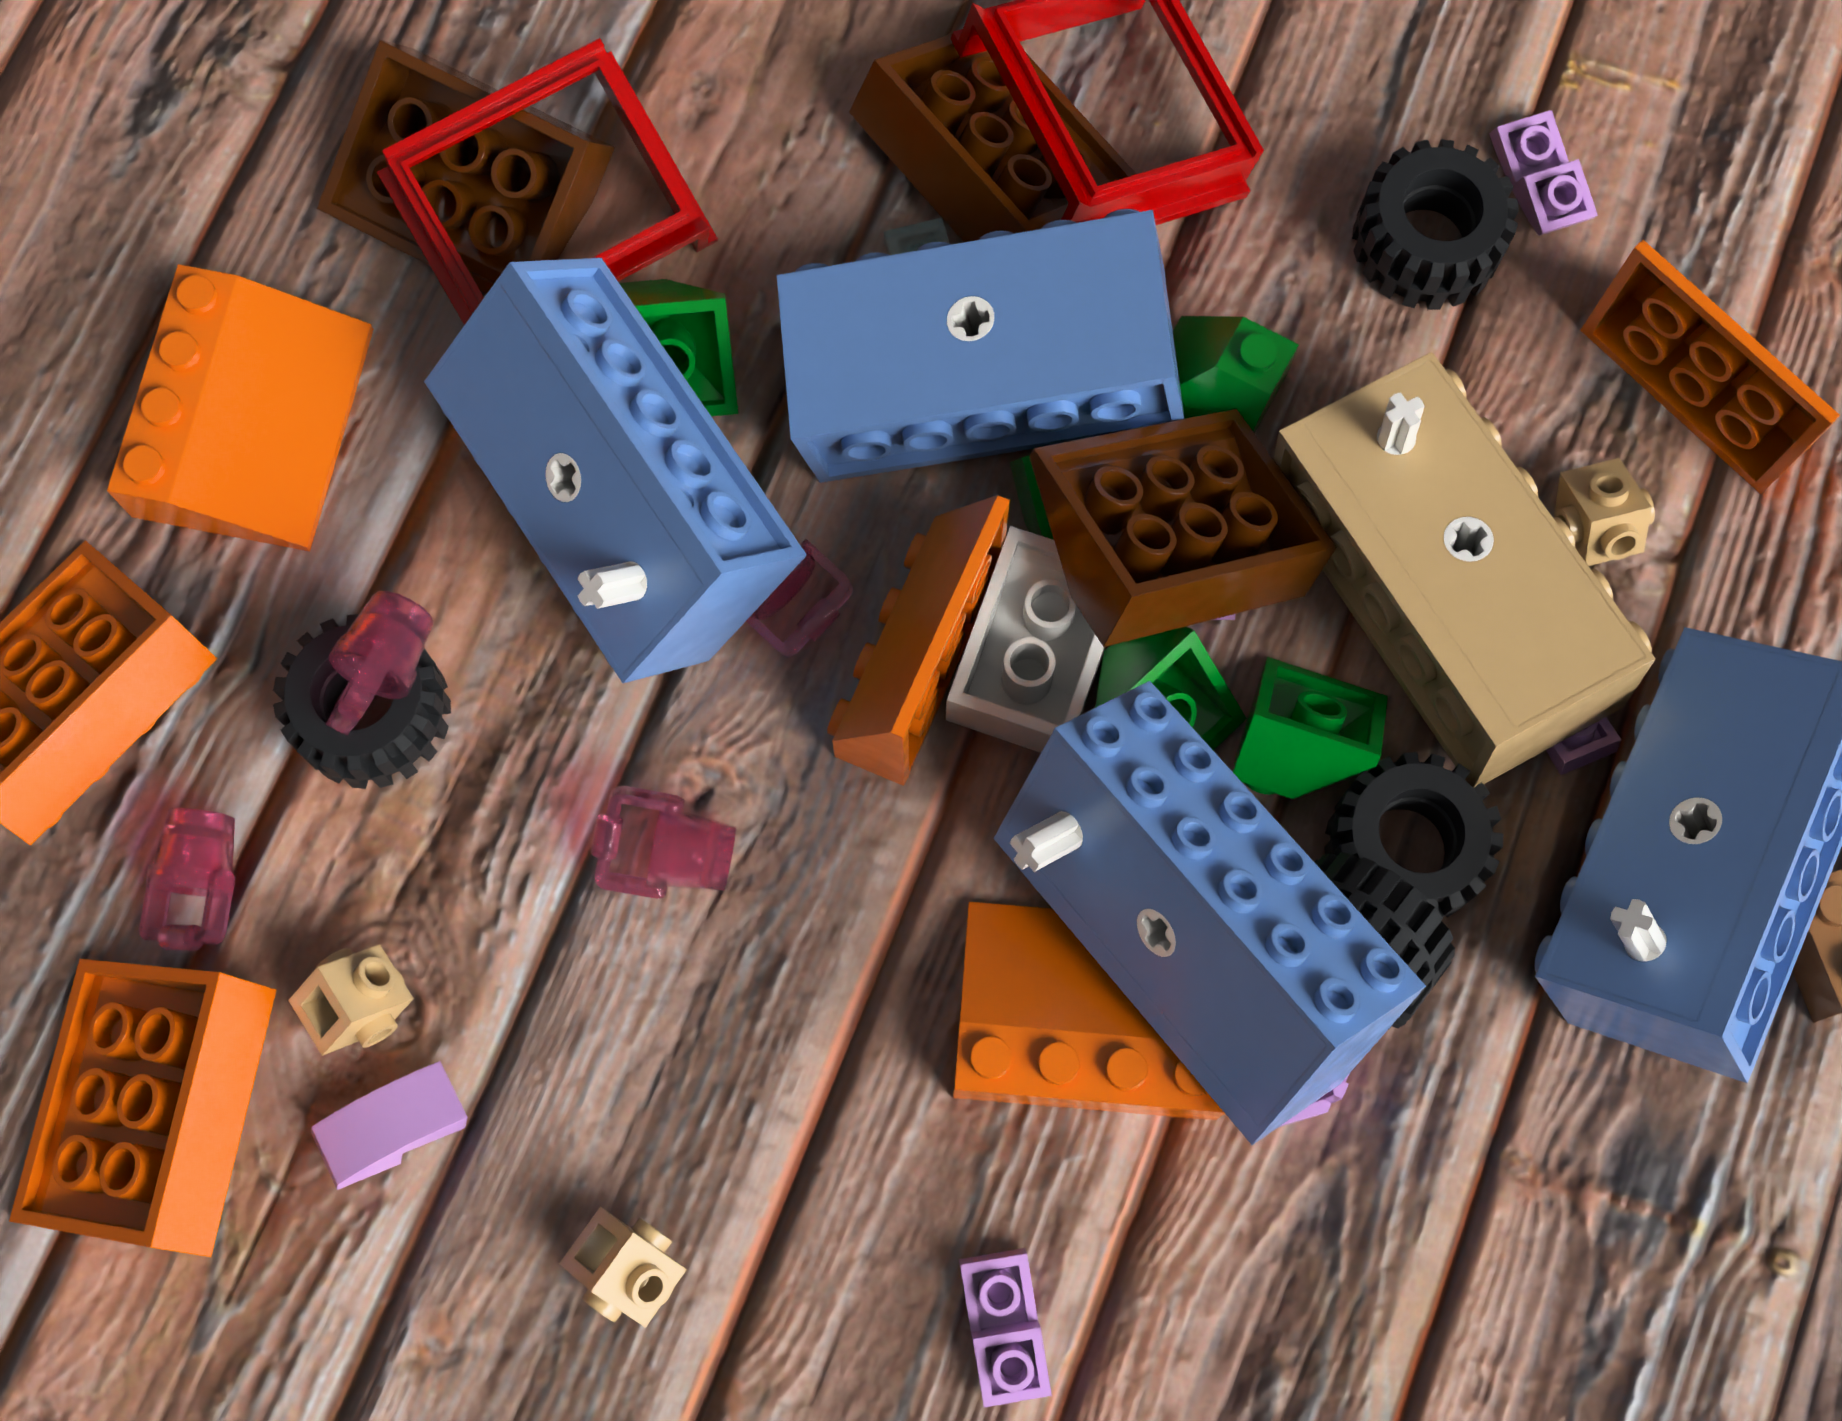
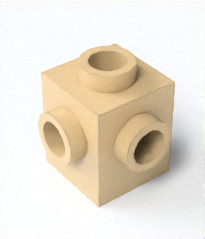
(1604, 511)
(351, 999)
(623, 1267)

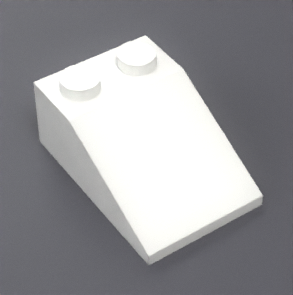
(1027, 651)

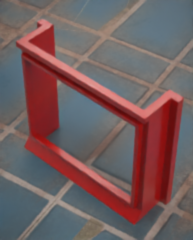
(1167, 190)
(624, 259)

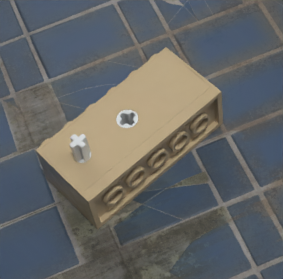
(1461, 570)

